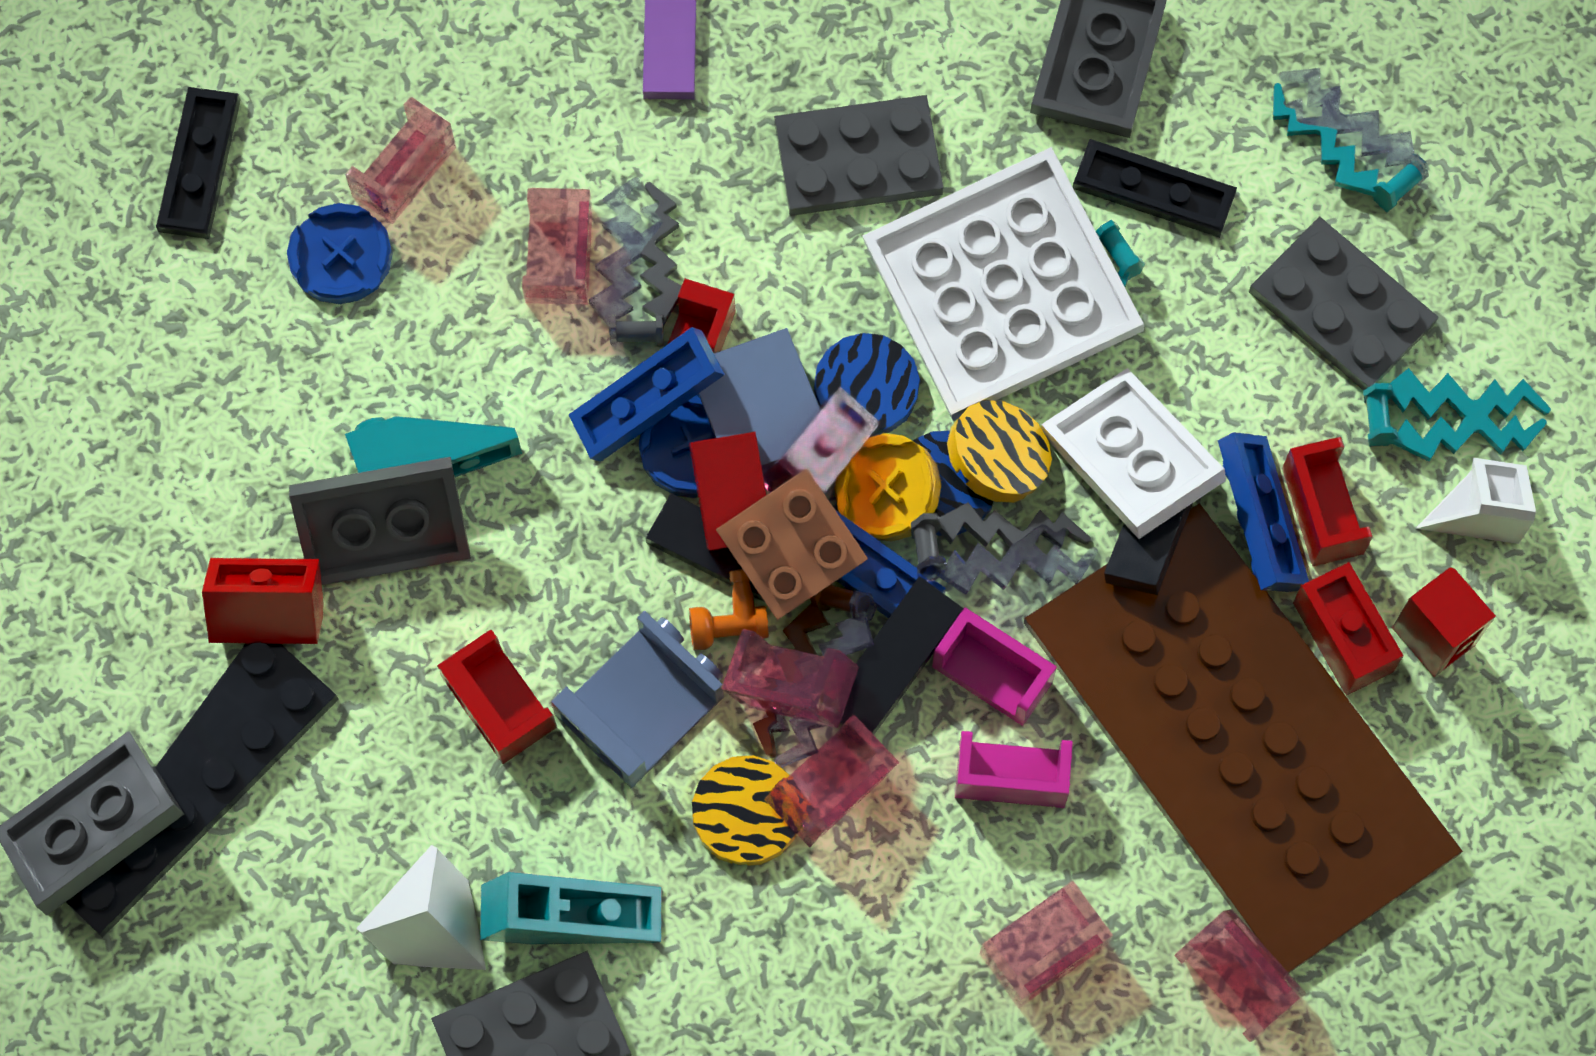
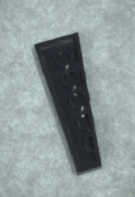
(225, 748)

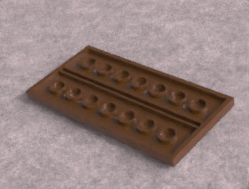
(1245, 745)

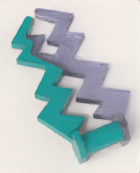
(1333, 122)

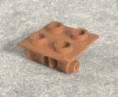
(792, 544)

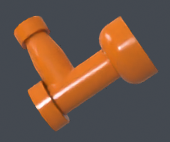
(745, 616)

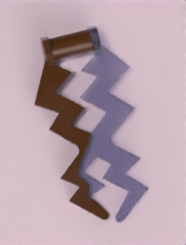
(855, 638)

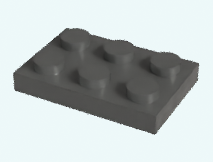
(1098, 63)
(858, 155)
(1343, 304)
(381, 520)
(88, 823)
(539, 1015)

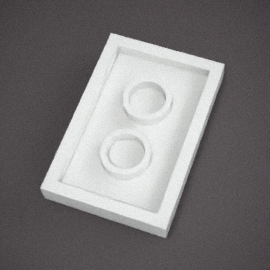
(1133, 453)

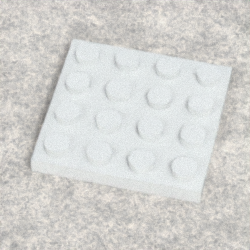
(1003, 283)

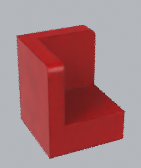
(705, 310)

